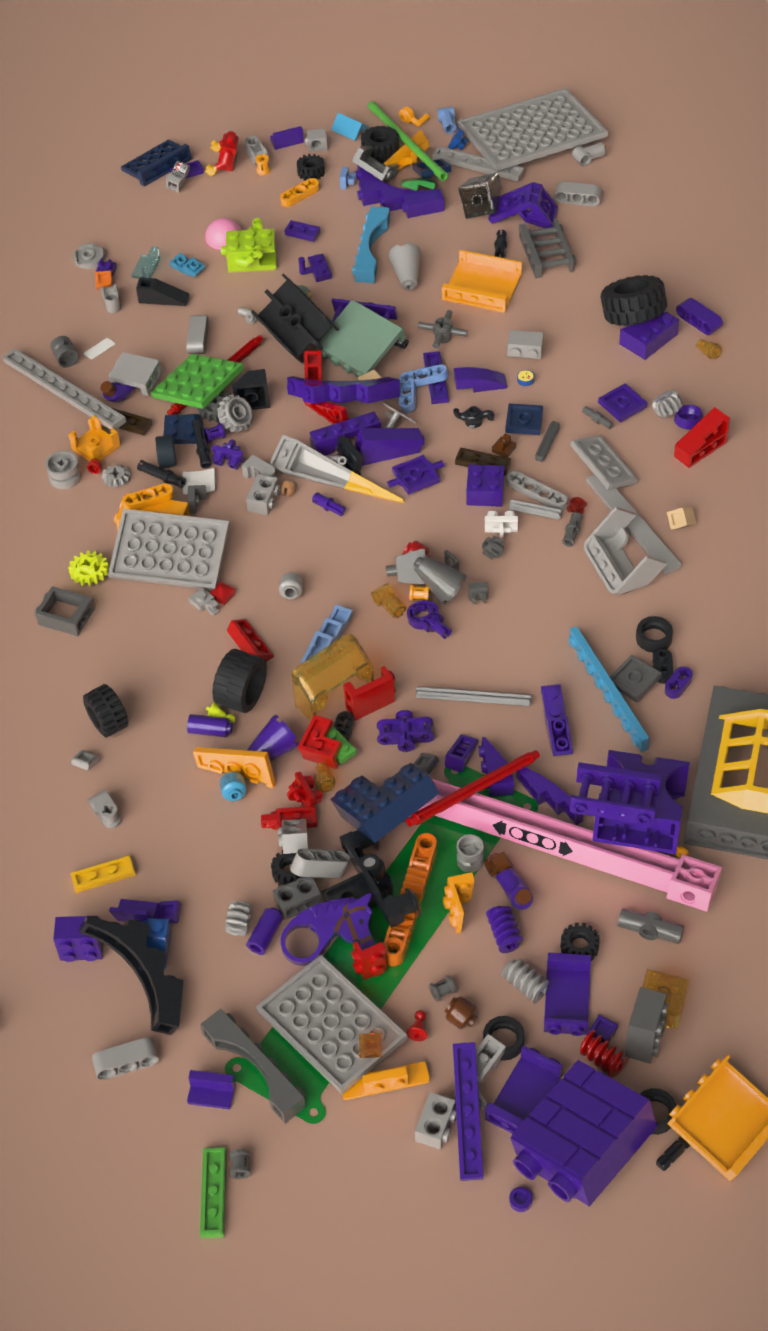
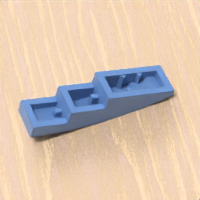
(330, 631)

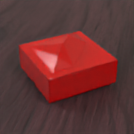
(223, 593)

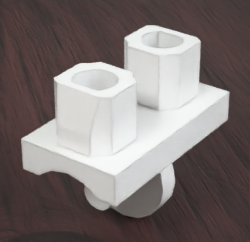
(501, 524)

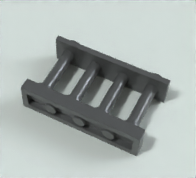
(534, 255)

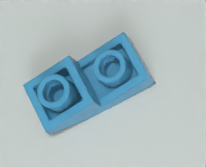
(187, 266)

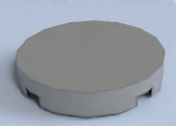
(88, 256)

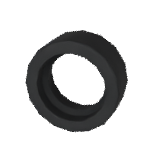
(658, 623)
(512, 1024)
(665, 1098)

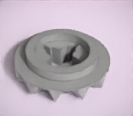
(122, 477)

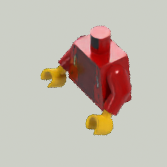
(227, 153)

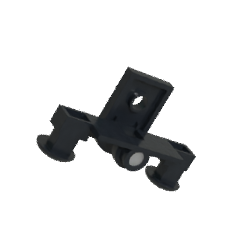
(372, 879)

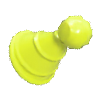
(216, 711)

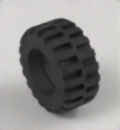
(633, 300)

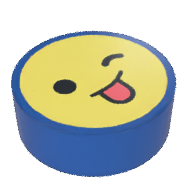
(525, 378)

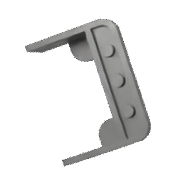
(610, 561)

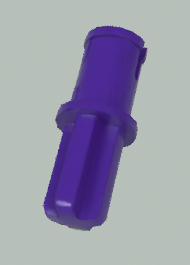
(328, 504)

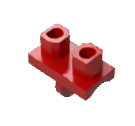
(301, 791)

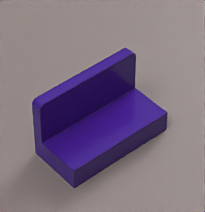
(287, 138)
(135, 910)
(211, 1089)

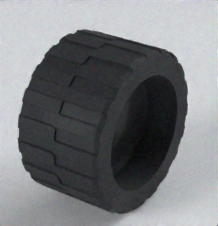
(239, 680)

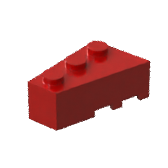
(703, 438)

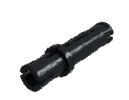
(202, 448)
(167, 476)

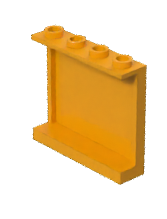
(723, 1119)

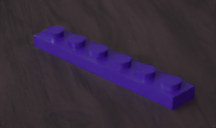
(468, 1112)

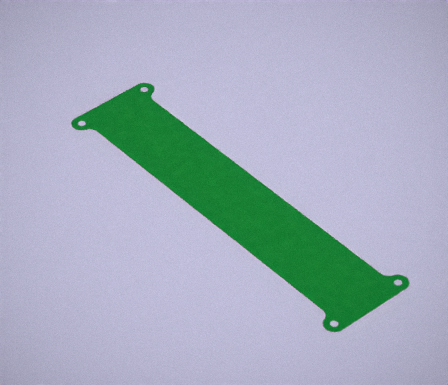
(381, 987)

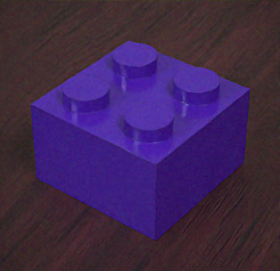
(485, 485)
(72, 944)

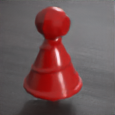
(417, 1030)

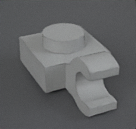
(204, 600)

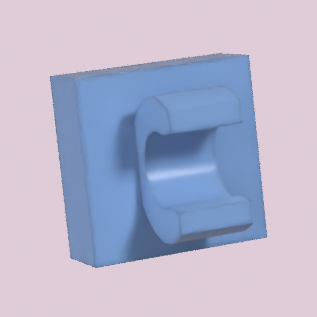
(346, 178)

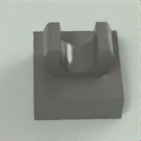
(478, 591)

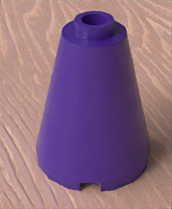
(275, 739)

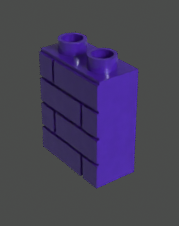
(582, 1133)

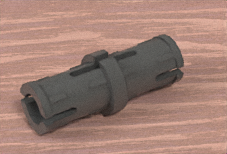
(572, 529)

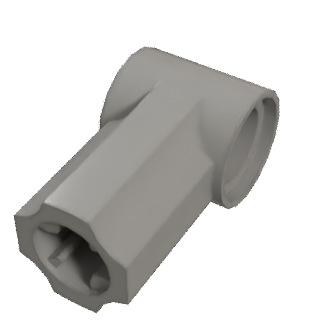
(585, 155)

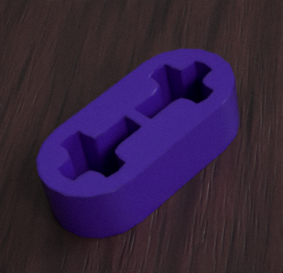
(681, 684)

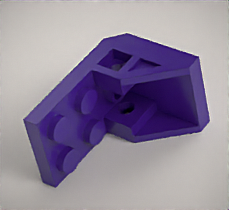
(530, 196)

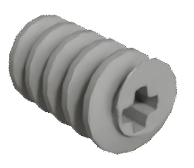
(525, 980)

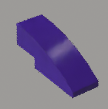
(478, 379)

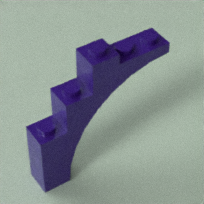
(411, 202)
(343, 391)

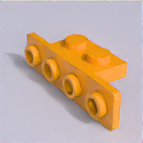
(405, 155)
(389, 1080)

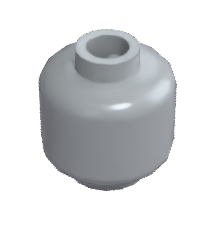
(291, 585)

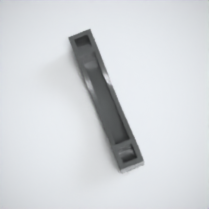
(224, 1034)

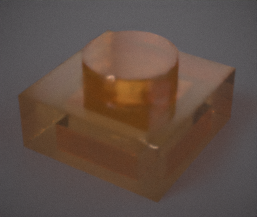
(370, 1045)

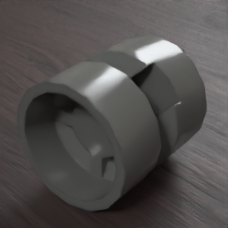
(64, 351)

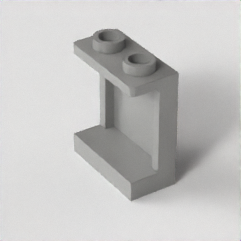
(136, 372)

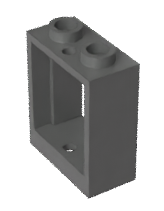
(71, 626)

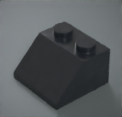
(253, 389)

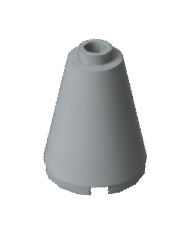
(406, 264)

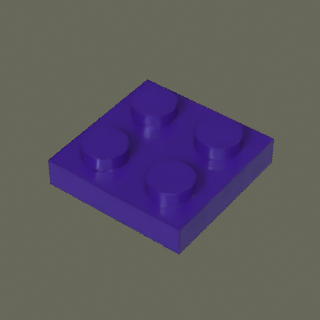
(622, 402)

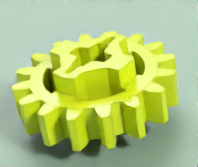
(88, 568)

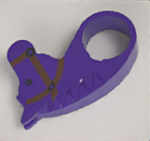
(329, 919)

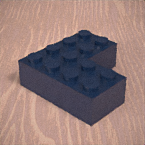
(382, 808)

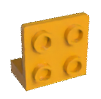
(457, 892)

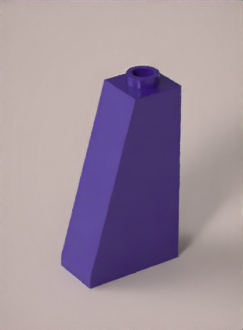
(387, 443)

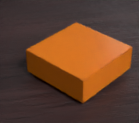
(103, 278)

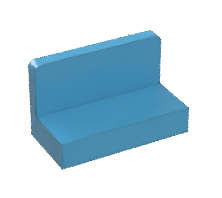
(348, 126)

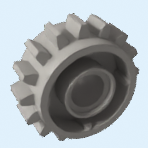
(234, 413)

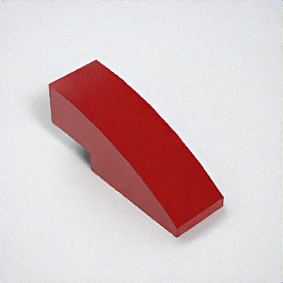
(313, 365)

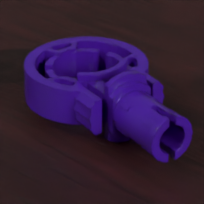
(432, 621)

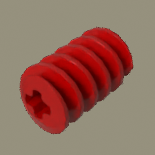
(602, 1054)

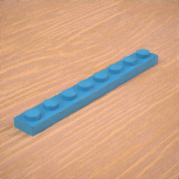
(610, 692)

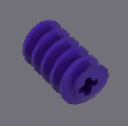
(504, 928)

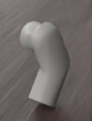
(250, 318)
(338, 459)

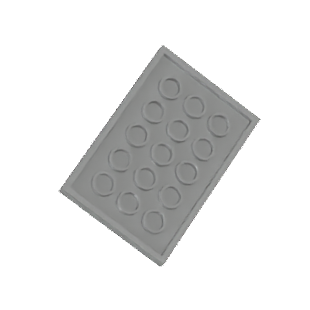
(169, 549)
(323, 1021)

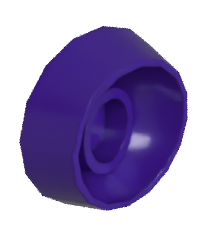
(688, 416)

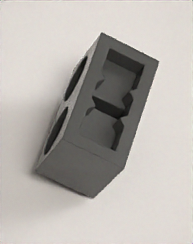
(298, 900)

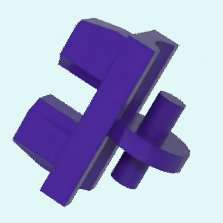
(230, 452)

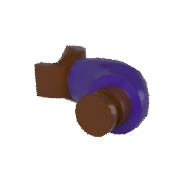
(115, 392)
(511, 882)

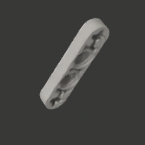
(516, 478)

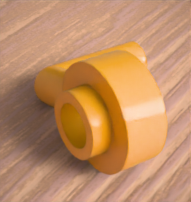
(407, 116)

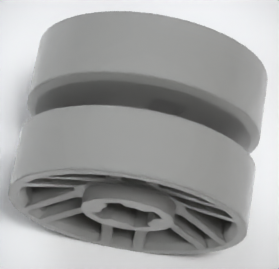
(63, 469)

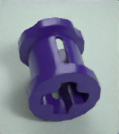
(214, 433)

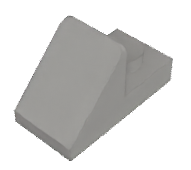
(488, 1056)

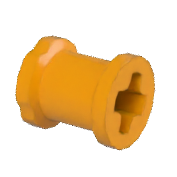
(262, 164)
(419, 592)

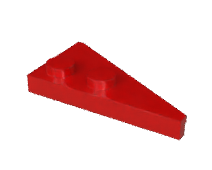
(329, 411)

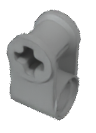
(254, 148)
(111, 298)
(105, 809)

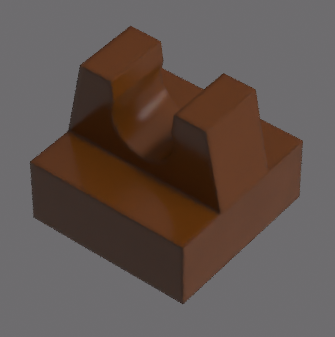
(504, 446)

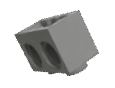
(263, 494)
(293, 835)
(432, 1120)

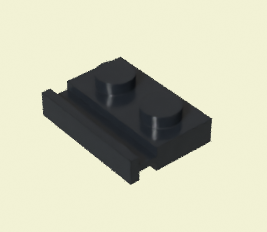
(353, 457)

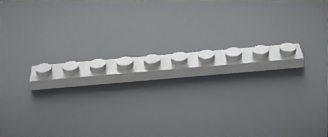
(64, 389)

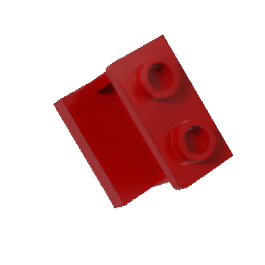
(371, 695)

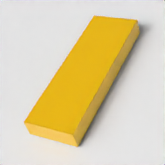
(103, 874)

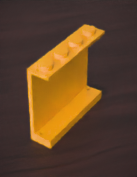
(483, 281)

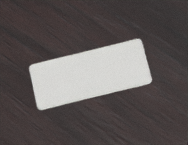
(99, 348)

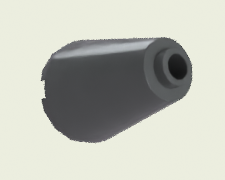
(439, 577)

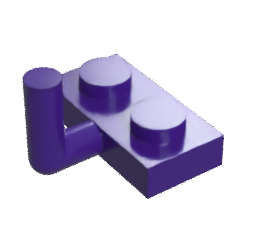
(318, 267)

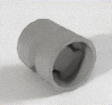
(470, 853)

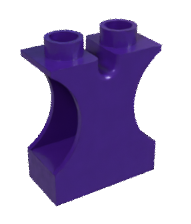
(668, 813)

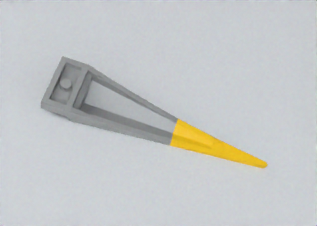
(306, 463)

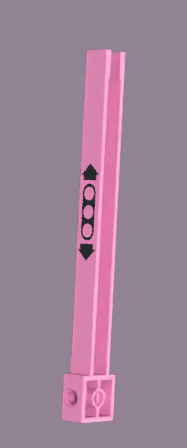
(684, 879)

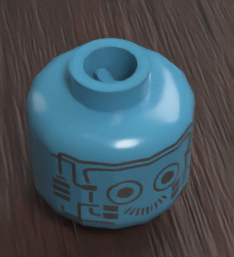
(233, 786)

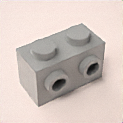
(525, 344)

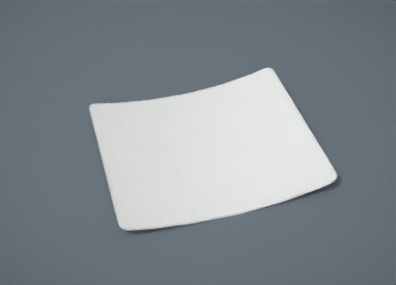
(204, 477)

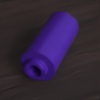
(209, 725)
(264, 931)

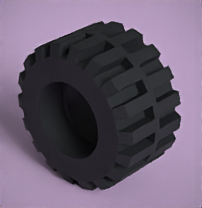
(383, 139)
(105, 710)

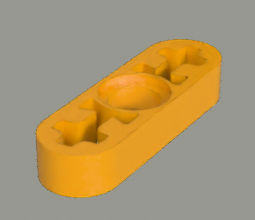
(291, 196)
(152, 491)

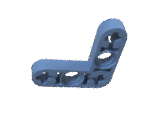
(408, 382)

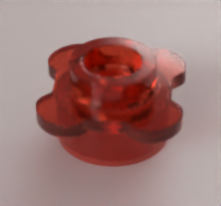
(577, 505)

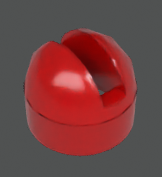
(94, 466)

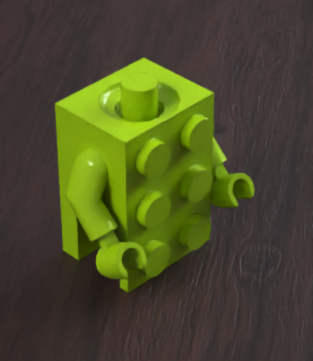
(250, 249)

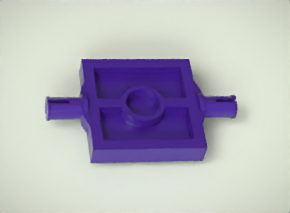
(415, 474)

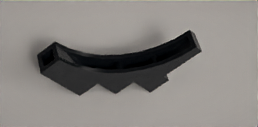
(148, 963)

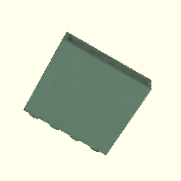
(360, 340)

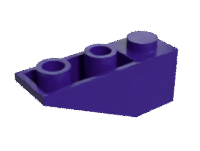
(491, 761)

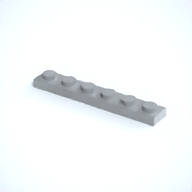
(476, 163)

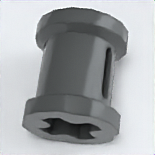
(442, 988)
(239, 1164)

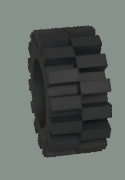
(310, 167)
(277, 865)
(580, 932)

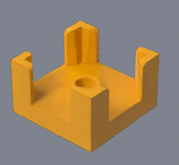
(95, 442)

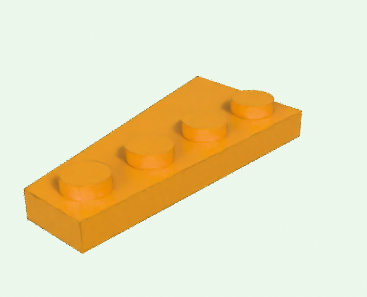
(250, 764)

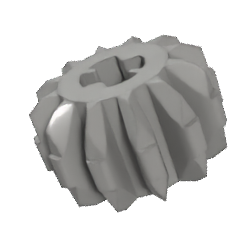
(667, 403)
(238, 918)

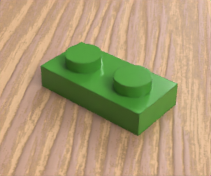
(347, 750)

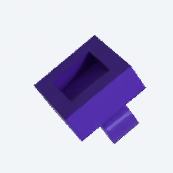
(106, 266)

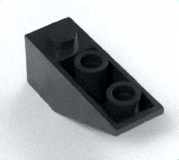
(158, 292)

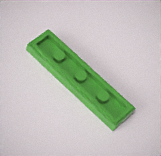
(213, 1192)

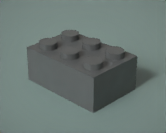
(646, 1025)

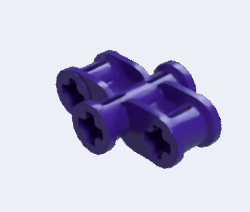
(405, 730)

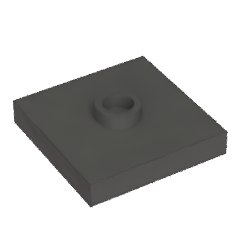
(635, 678)

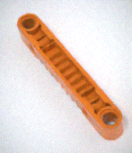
(416, 879)

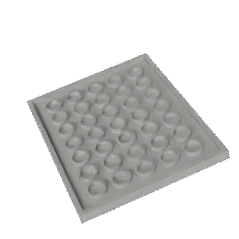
(532, 129)

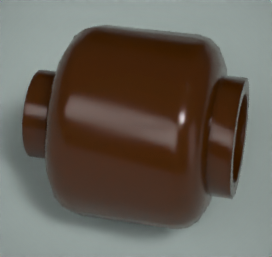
(461, 1012)

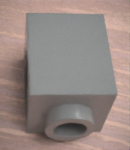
(316, 140)

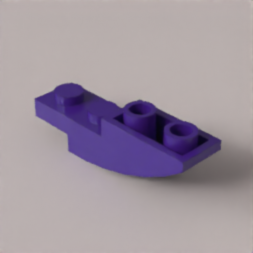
(556, 720)

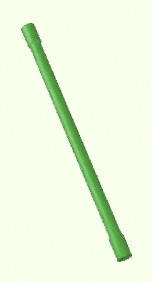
(438, 171)

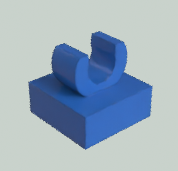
(458, 140)

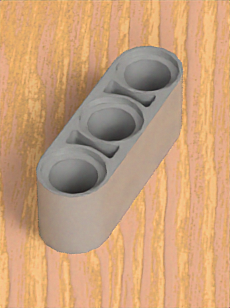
(578, 193)
(197, 334)
(320, 863)
(125, 1058)

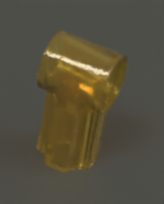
(387, 598)

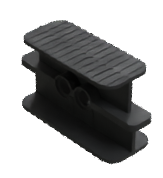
(294, 319)

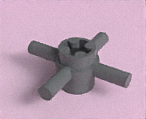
(443, 329)

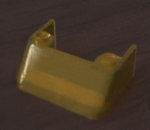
(327, 671)

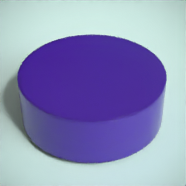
(520, 1199)

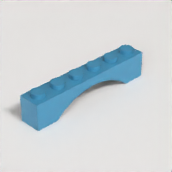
(366, 265)

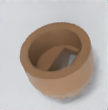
(288, 488)

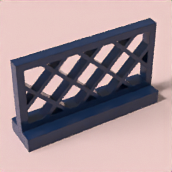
(157, 168)

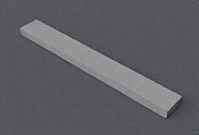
(637, 527)

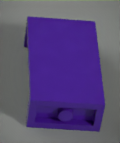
(567, 994)
(524, 1089)

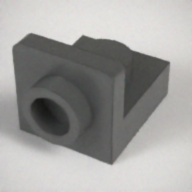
(195, 494)

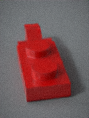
(275, 819)

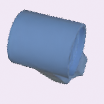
(447, 118)

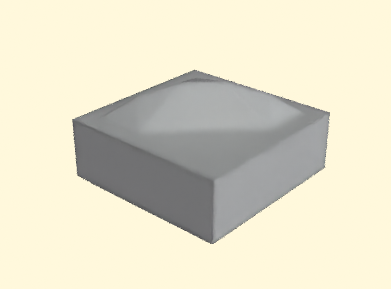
(85, 760)

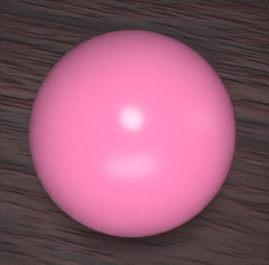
(216, 232)

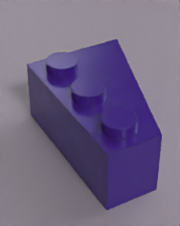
(649, 336)

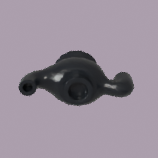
(473, 416)

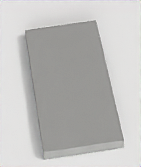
(603, 462)

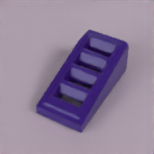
(459, 754)

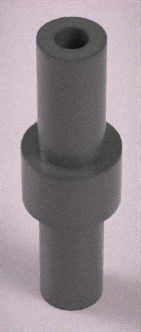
(597, 417)

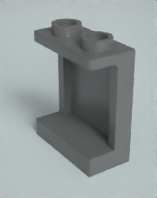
(363, 159)

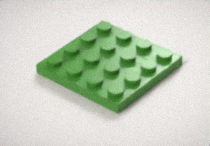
(197, 381)

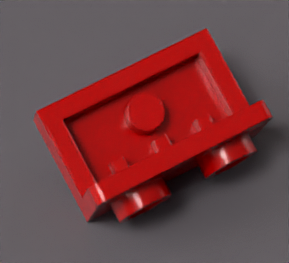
(369, 961)

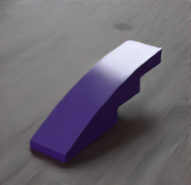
(545, 791)

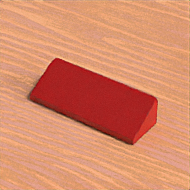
(248, 639)

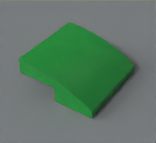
(413, 183)

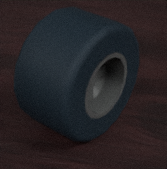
(165, 451)

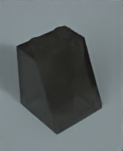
(480, 195)

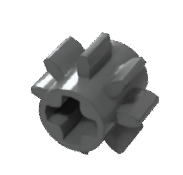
(493, 547)

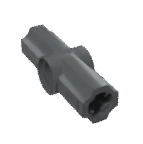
(650, 925)

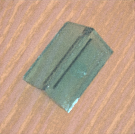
(147, 264)

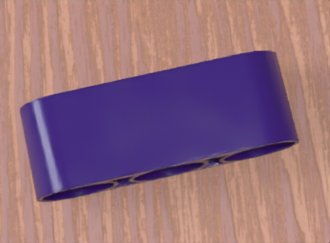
(699, 316)

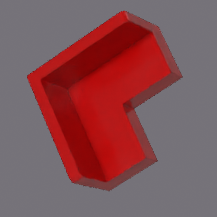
(315, 744)

